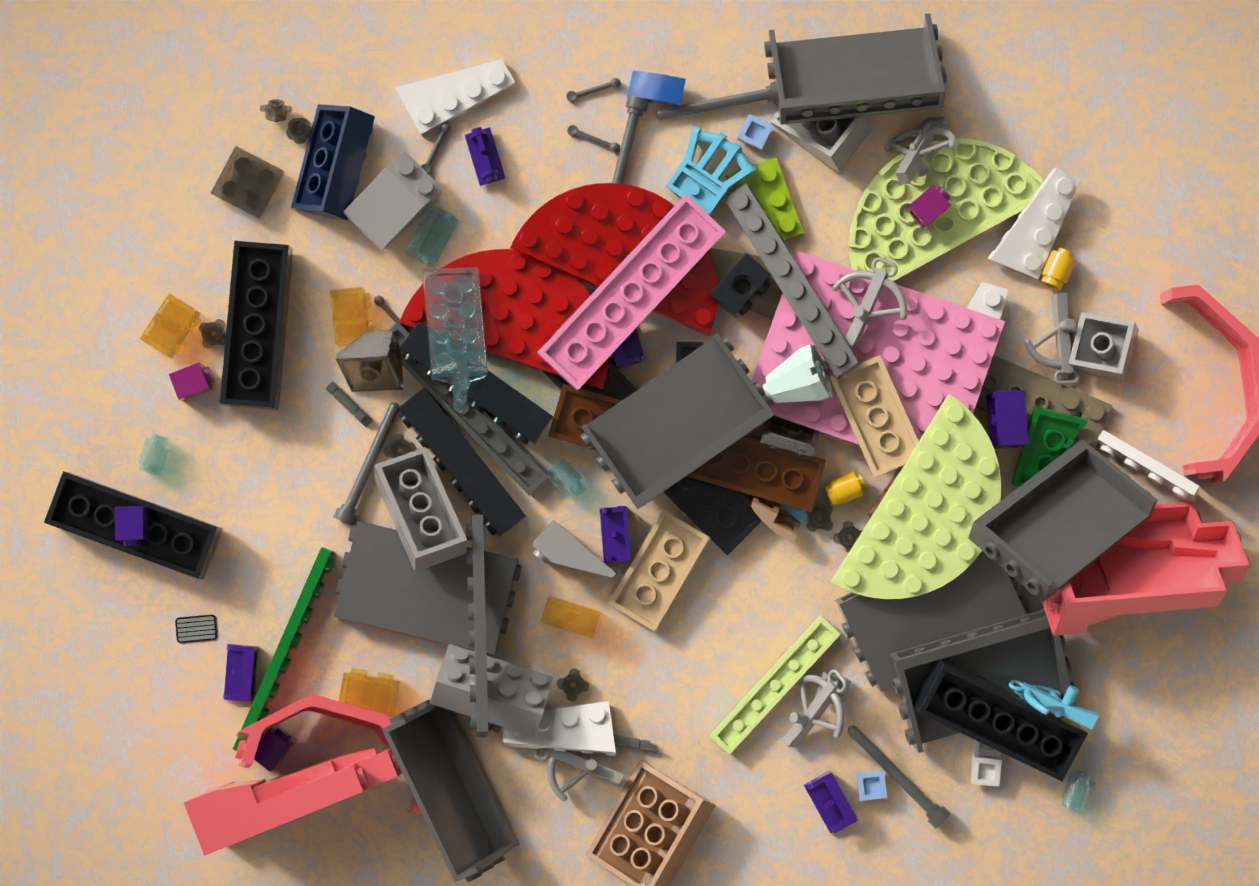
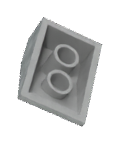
(827, 140)
(393, 201)
(563, 549)

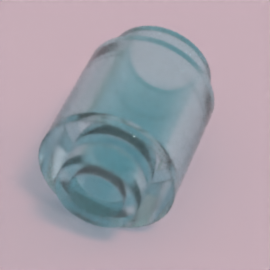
(154, 454)
(567, 479)
(1077, 791)

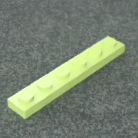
(774, 684)

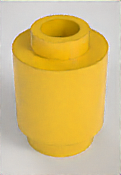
(1058, 268)
(845, 488)

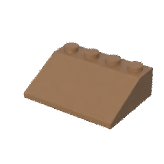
(650, 828)

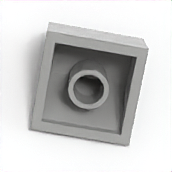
(1104, 346)

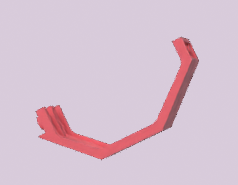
(1248, 350)
(321, 705)

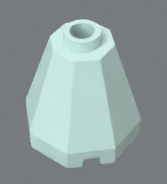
(799, 378)

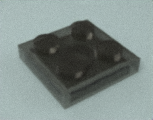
(247, 182)
(789, 436)

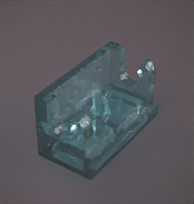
(432, 236)

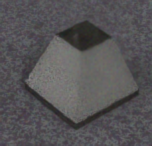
(372, 362)

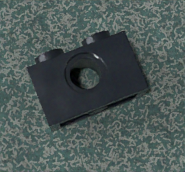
(745, 270)

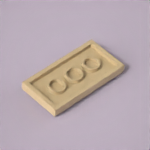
(876, 416)
(659, 570)

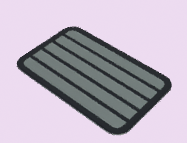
(196, 628)

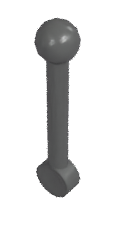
(572, 96)
(445, 128)
(573, 131)
(379, 301)

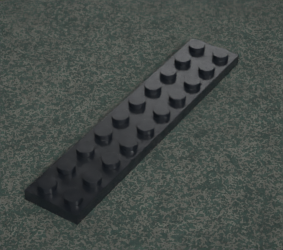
(714, 509)

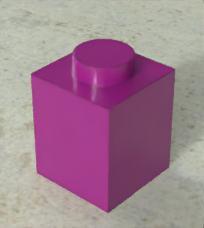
(929, 206)
(192, 381)

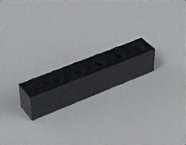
(487, 393)
(462, 462)

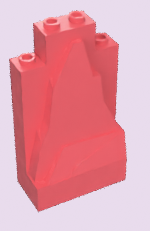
(1157, 567)
(255, 806)

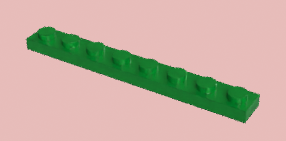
(289, 639)

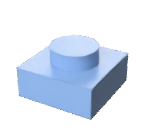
(755, 132)
(871, 785)

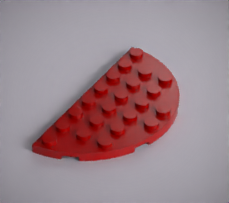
(594, 231)
(520, 306)

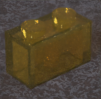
(350, 314)
(171, 326)
(570, 616)
(368, 691)

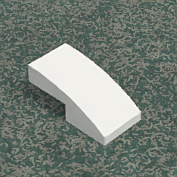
(985, 765)

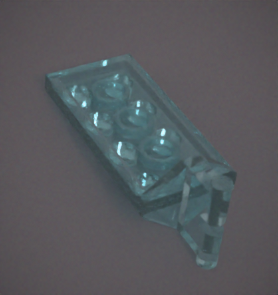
(455, 329)

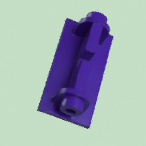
(484, 156)

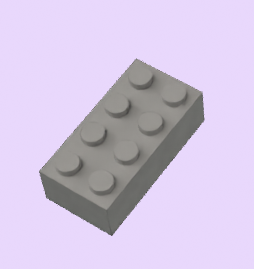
(420, 509)
(514, 692)

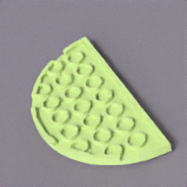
(983, 189)
(926, 516)

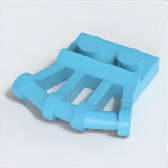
(700, 185)

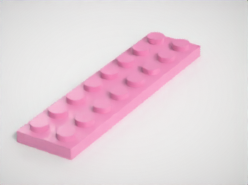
(631, 292)

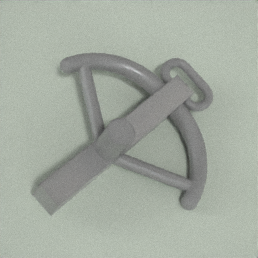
(913, 160)
(865, 310)
(1062, 332)
(805, 721)
(587, 766)

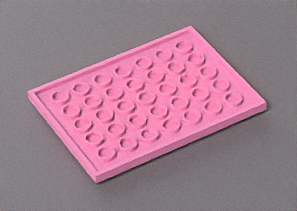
(927, 354)

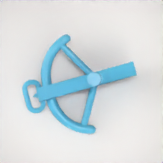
(1048, 700)

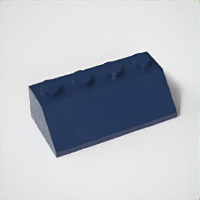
(333, 161)

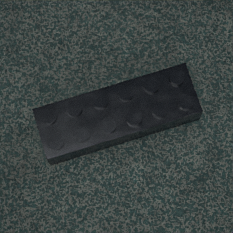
(256, 325)
(174, 537)
(998, 719)

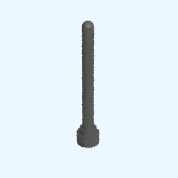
(717, 103)
(636, 107)
(347, 511)
(935, 813)

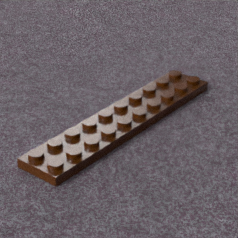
(742, 467)

